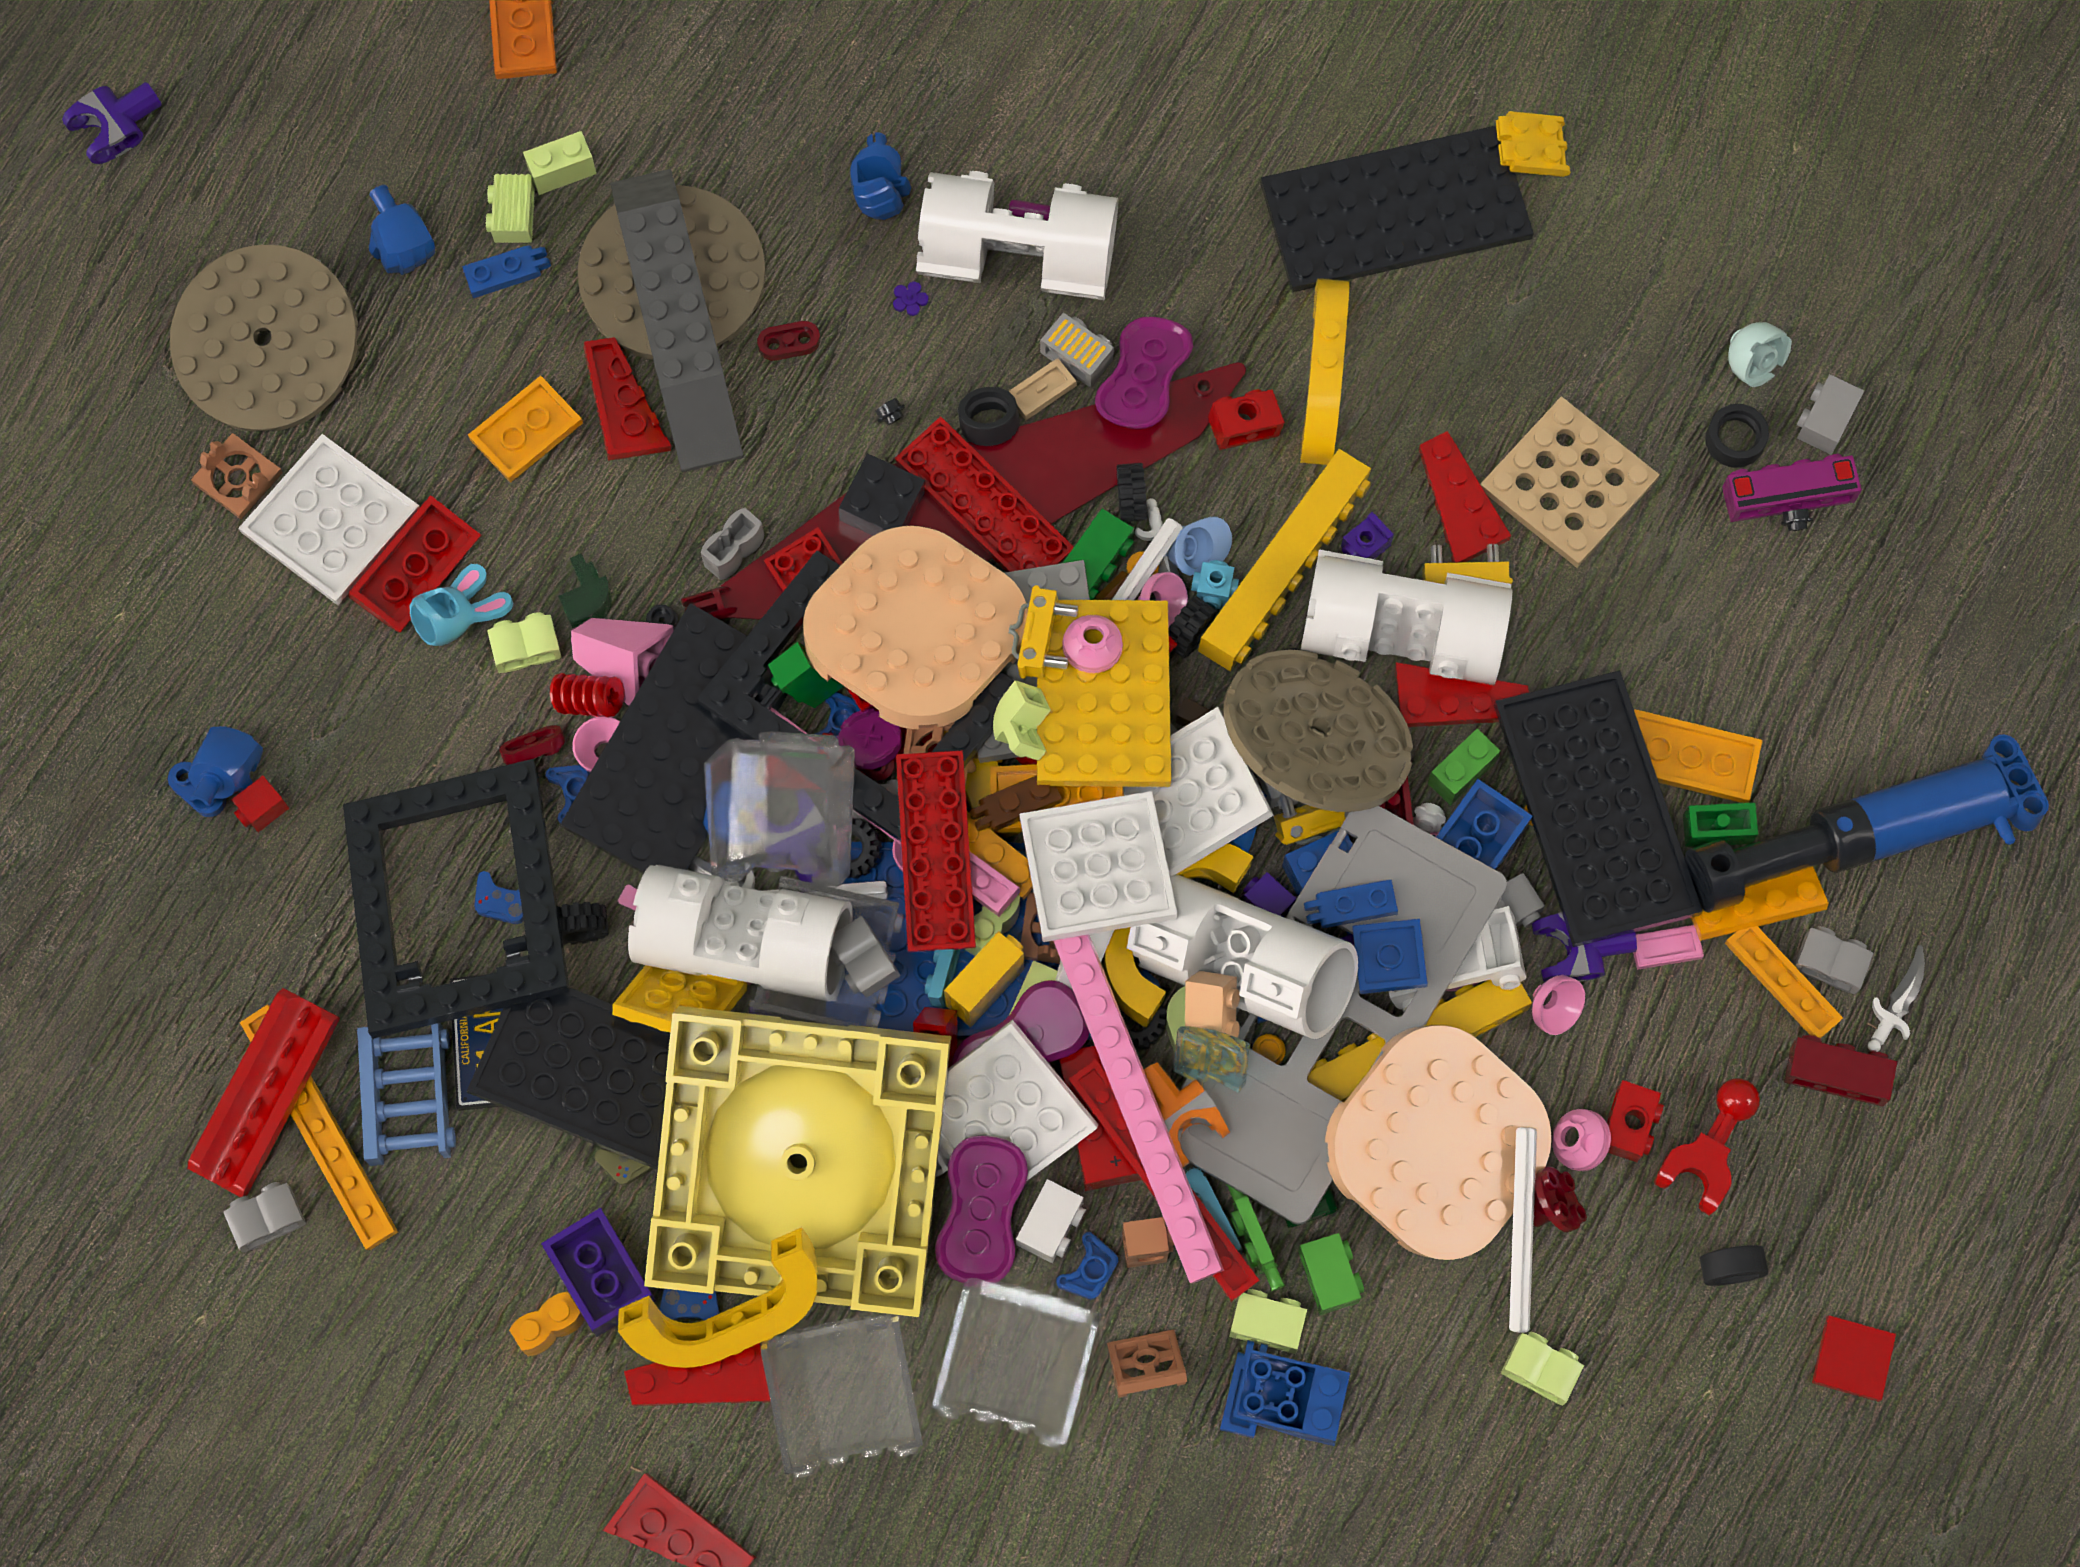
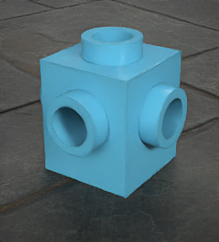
(1215, 583)

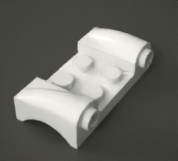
(1493, 956)

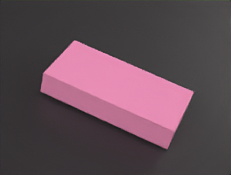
(1667, 947)

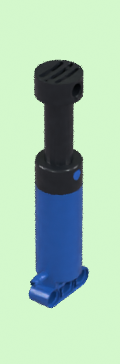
(1880, 825)

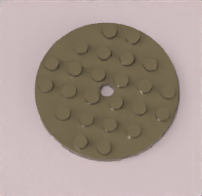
(726, 260)
(219, 328)
(1364, 741)

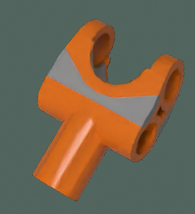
(1183, 1107)

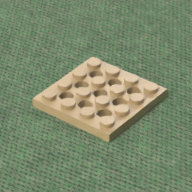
(1550, 524)

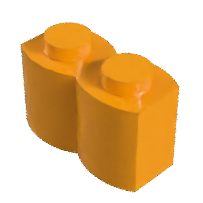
(540, 1328)

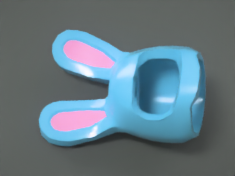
(446, 612)

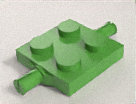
(1256, 1247)

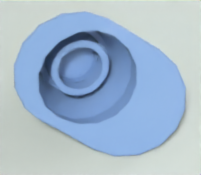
(1199, 543)

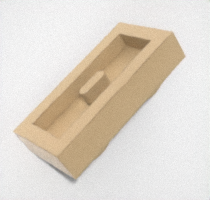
(1043, 388)

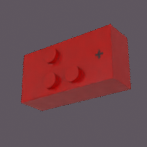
(1098, 1156)

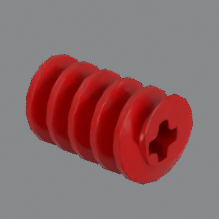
(587, 695)

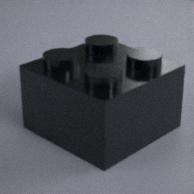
(881, 497)

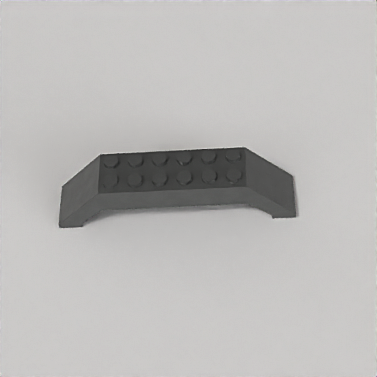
(676, 320)

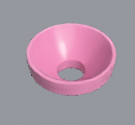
(1166, 587)
(1088, 656)
(589, 737)
(1564, 1006)
(1592, 1142)

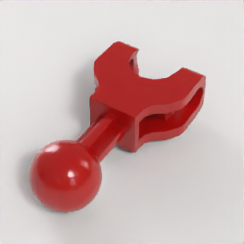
(1707, 1155)

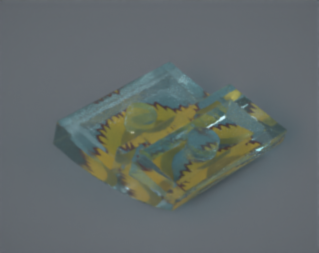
(1212, 1055)

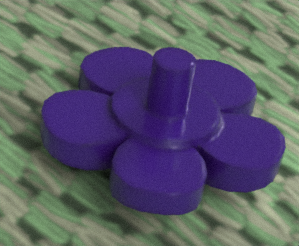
(909, 298)

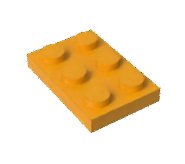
(525, 429)

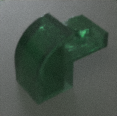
(589, 600)

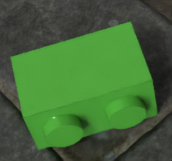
(1463, 767)
(1330, 1273)

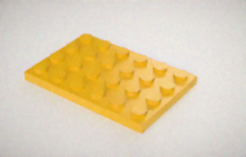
(1111, 722)

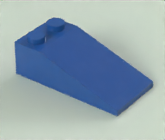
(1485, 825)

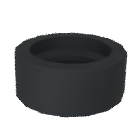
(985, 399)
(1747, 415)
(1734, 1265)

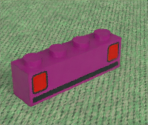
(1791, 487)

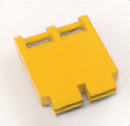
(1532, 143)

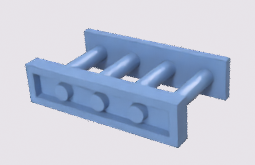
(374, 1079)

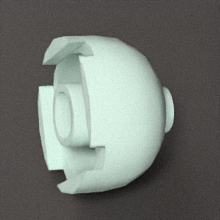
(1757, 351)

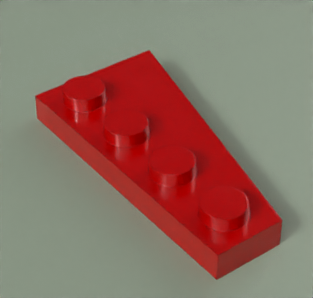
(623, 412)
(1460, 500)
(1437, 700)
(729, 1380)
(670, 1527)

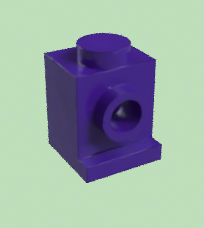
(1375, 531)

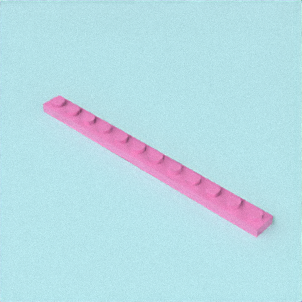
(1139, 1108)

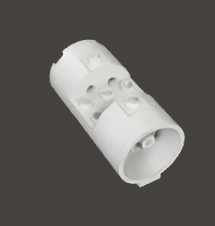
(962, 226)
(1450, 624)
(738, 933)
(1280, 965)

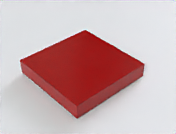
(1854, 1358)

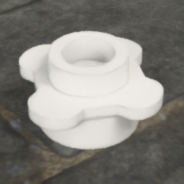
(1429, 817)

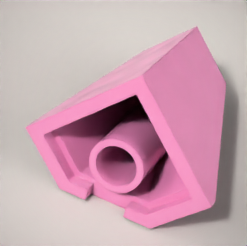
(619, 649)

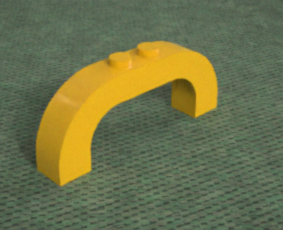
(1326, 371)
(1133, 992)
(735, 1329)

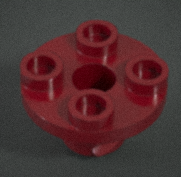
(1557, 1201)

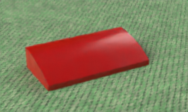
(414, 563)

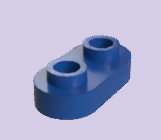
(185, 789)

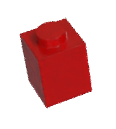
(259, 804)

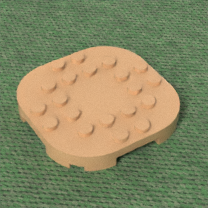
(914, 625)
(1435, 1141)

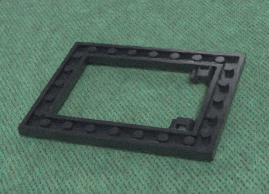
(740, 679)
(538, 975)

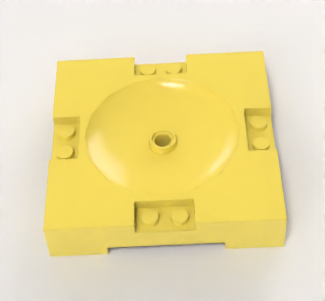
(767, 1088)

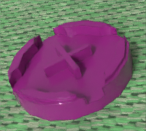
(871, 737)

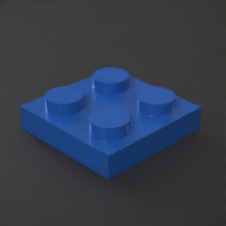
(1390, 956)

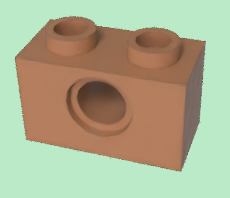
(1146, 1242)

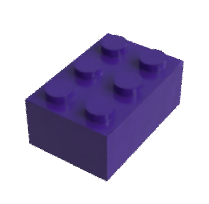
(596, 1270)

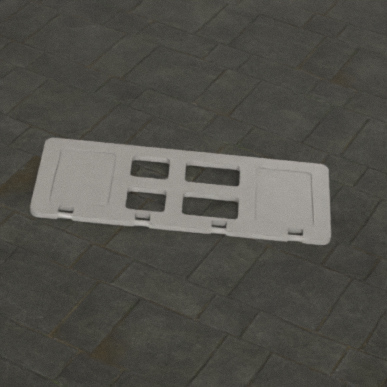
(1280, 1118)

